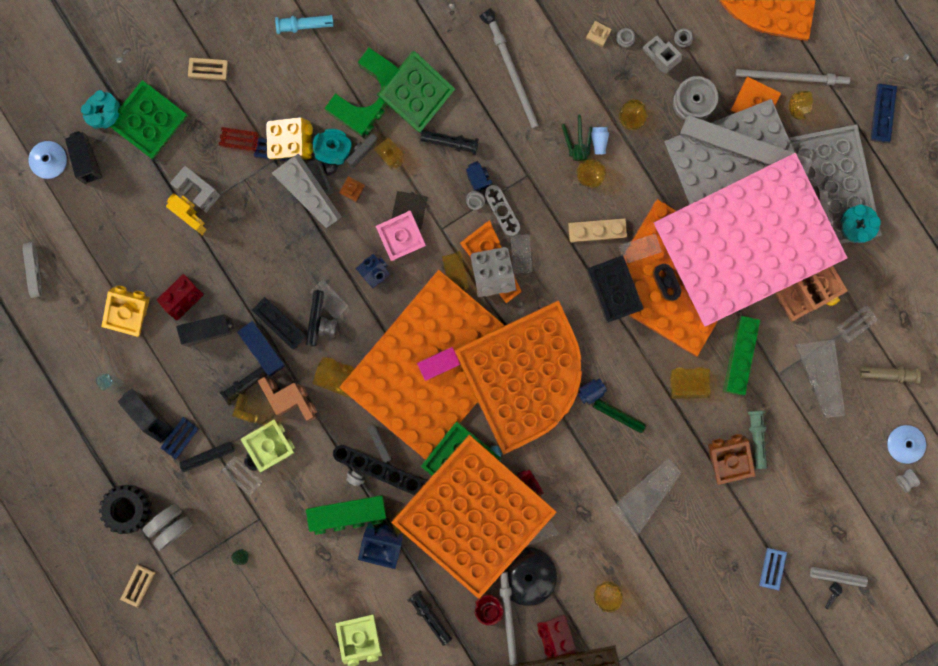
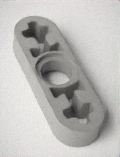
(500, 195)
(32, 269)

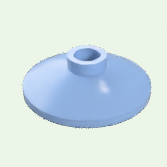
(55, 164)
(897, 444)

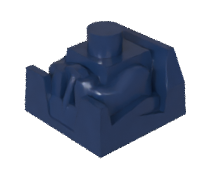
(380, 546)

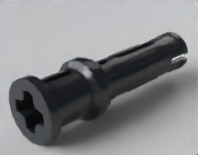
(459, 143)
(240, 387)
(424, 609)

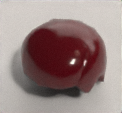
(489, 610)

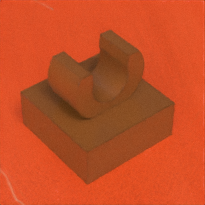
(352, 189)

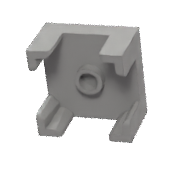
(186, 179)

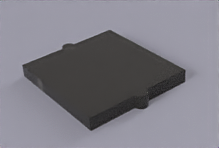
(410, 202)

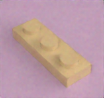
(597, 230)

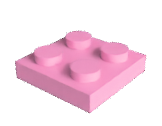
(400, 235)

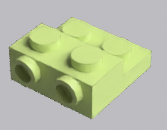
(268, 445)
(358, 640)

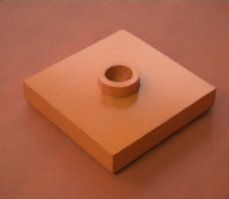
(753, 93)

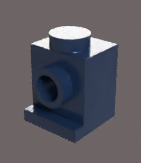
(478, 176)

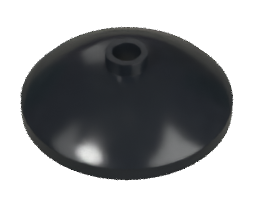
(543, 573)

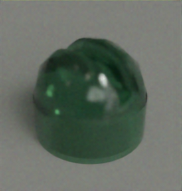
(240, 557)

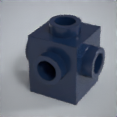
(373, 270)

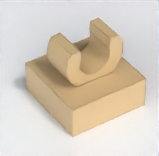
(598, 34)

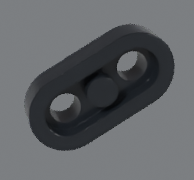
(668, 281)

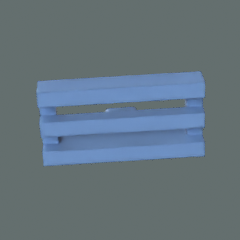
(765, 568)

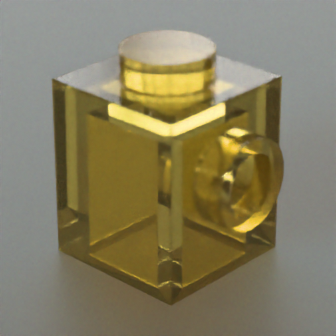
(390, 153)

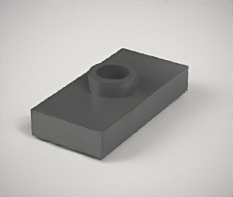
(362, 150)

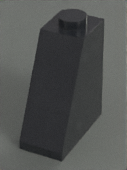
(82, 158)
(204, 330)
(145, 416)

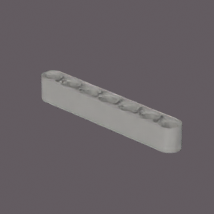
(736, 143)

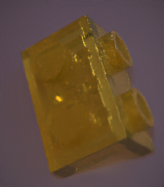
(331, 375)
(690, 383)

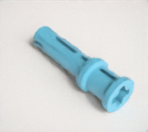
(294, 24)

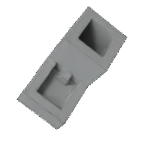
(663, 54)

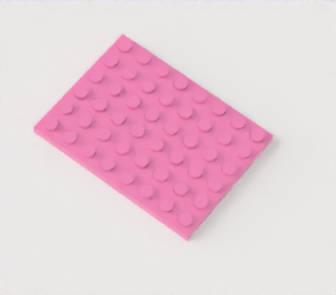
(750, 239)

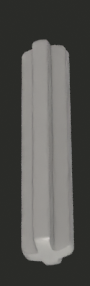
(840, 577)

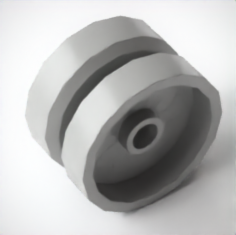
(691, 89)
(166, 525)

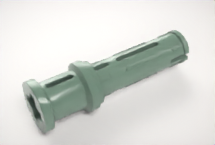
(757, 429)

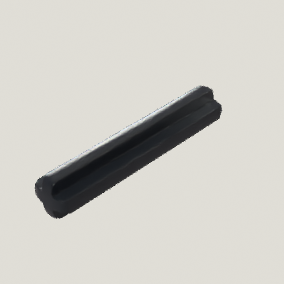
(315, 317)
(207, 456)

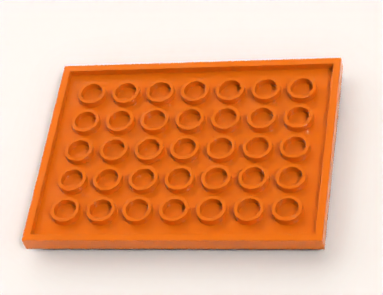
(390, 381)

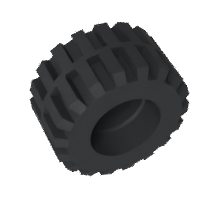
(109, 513)

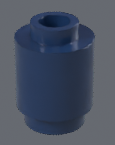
(592, 391)

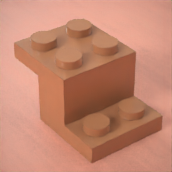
(811, 293)
(288, 398)

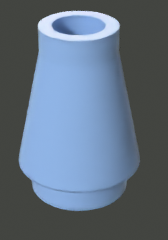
(600, 139)

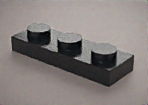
(279, 323)

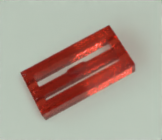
(224, 137)

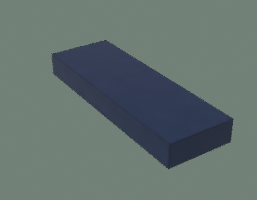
(883, 113)
(261, 349)

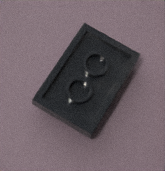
(614, 289)

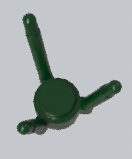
(579, 152)

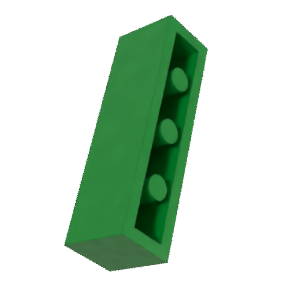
(741, 355)
(346, 513)

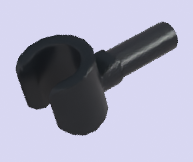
(836, 589)

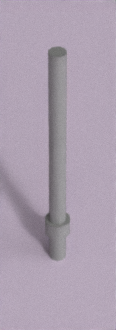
(500, 41)
(829, 79)
(505, 593)

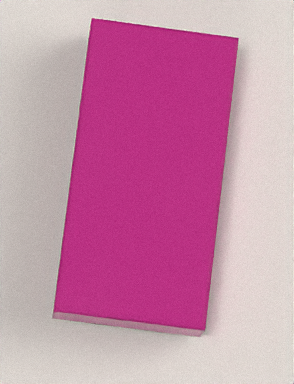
(438, 363)

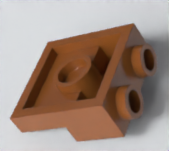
(731, 459)

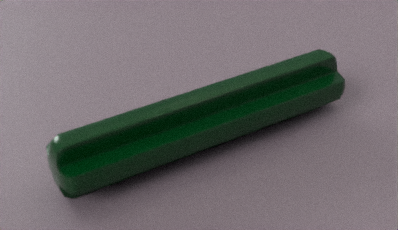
(619, 416)

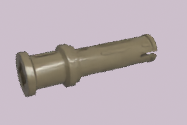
(900, 374)

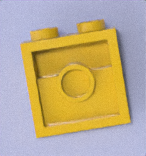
(184, 209)
(125, 310)

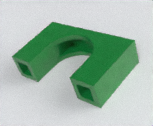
(362, 118)

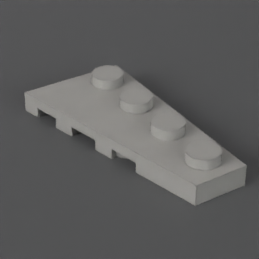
(304, 186)

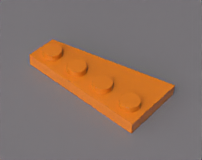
(483, 240)

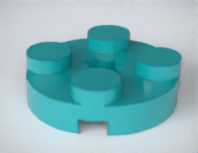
(94, 104)
(329, 155)
(849, 224)

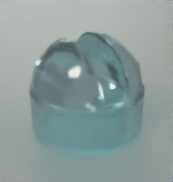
(104, 381)

